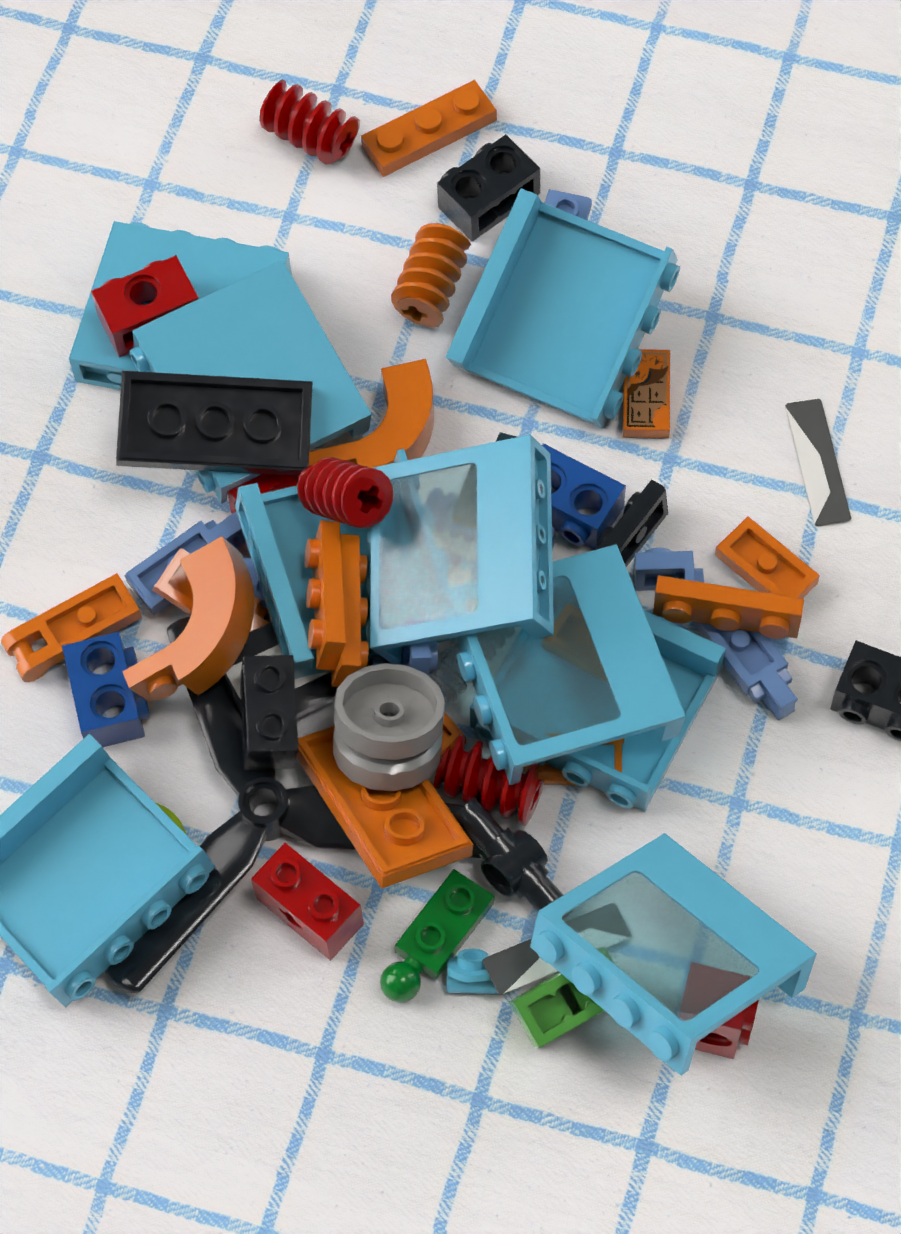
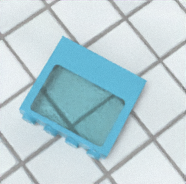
(463, 547)
(584, 683)
(668, 948)

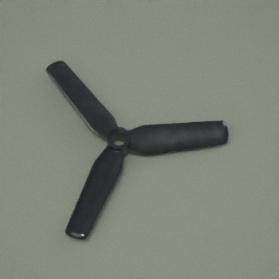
(239, 840)

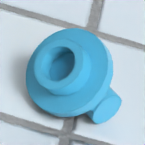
(468, 974)

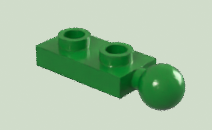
(436, 935)

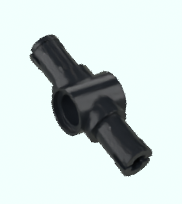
(511, 860)

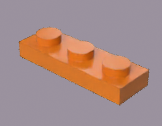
(429, 128)
(326, 595)
(728, 607)
(355, 610)

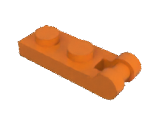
(87, 615)

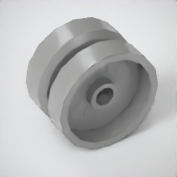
(388, 726)

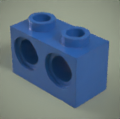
(579, 488)
(98, 692)

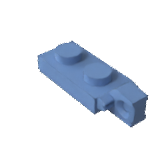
(147, 573)
(755, 667)

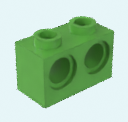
(552, 1009)

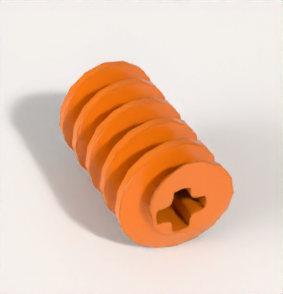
(430, 274)

